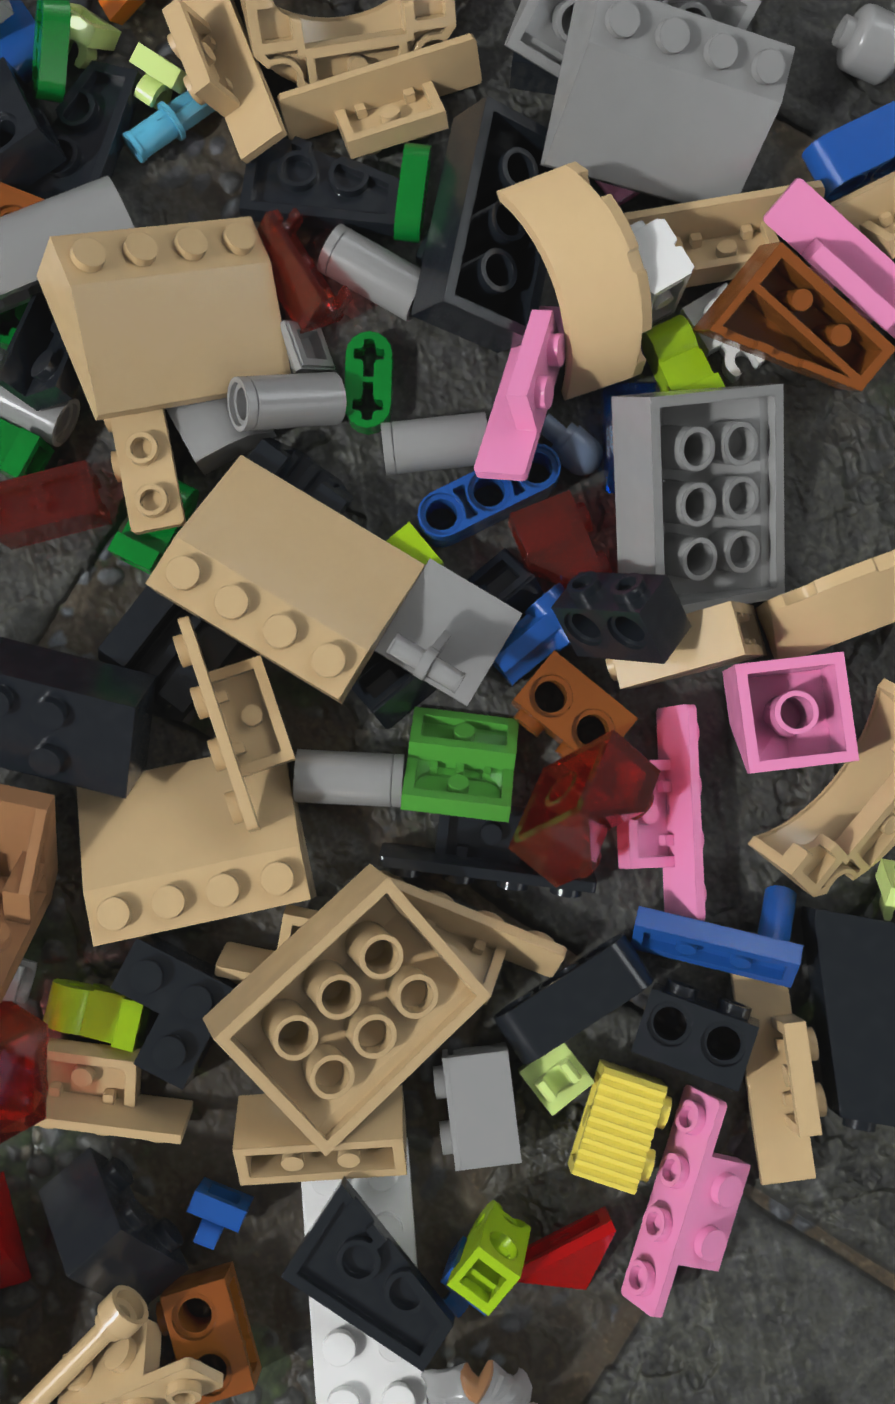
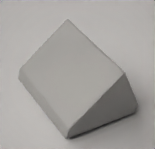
(306, 351)

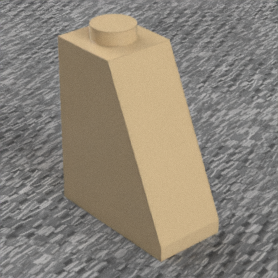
(717, 638)

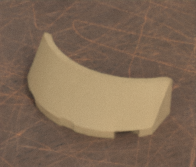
(323, 47)
(593, 272)
(831, 608)
(850, 820)

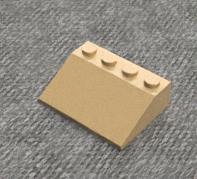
(164, 312)
(286, 577)
(178, 858)
(346, 1008)

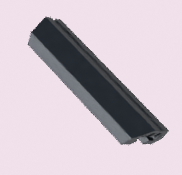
(146, 630)

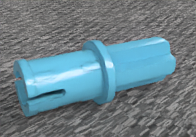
(165, 125)

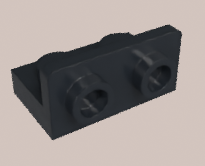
(37, 361)

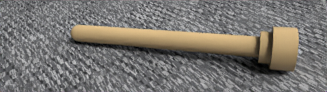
(117, 1318)

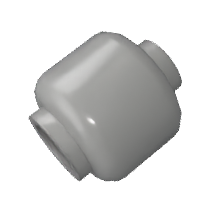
(867, 44)

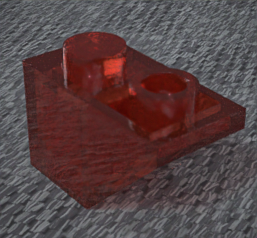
(556, 539)

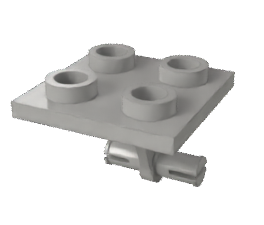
(448, 632)

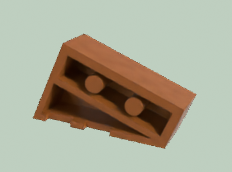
(795, 321)

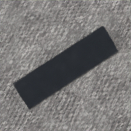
(393, 691)

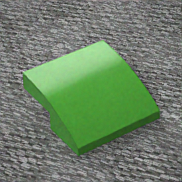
(460, 764)

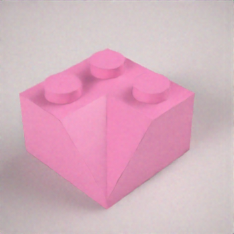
(791, 712)

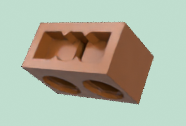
(581, 701)
(222, 1333)

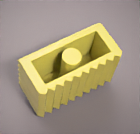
(619, 1127)

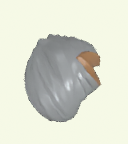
(463, 1386)

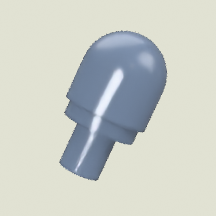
(576, 447)

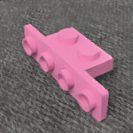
(836, 252)
(523, 399)
(672, 828)
(688, 1206)

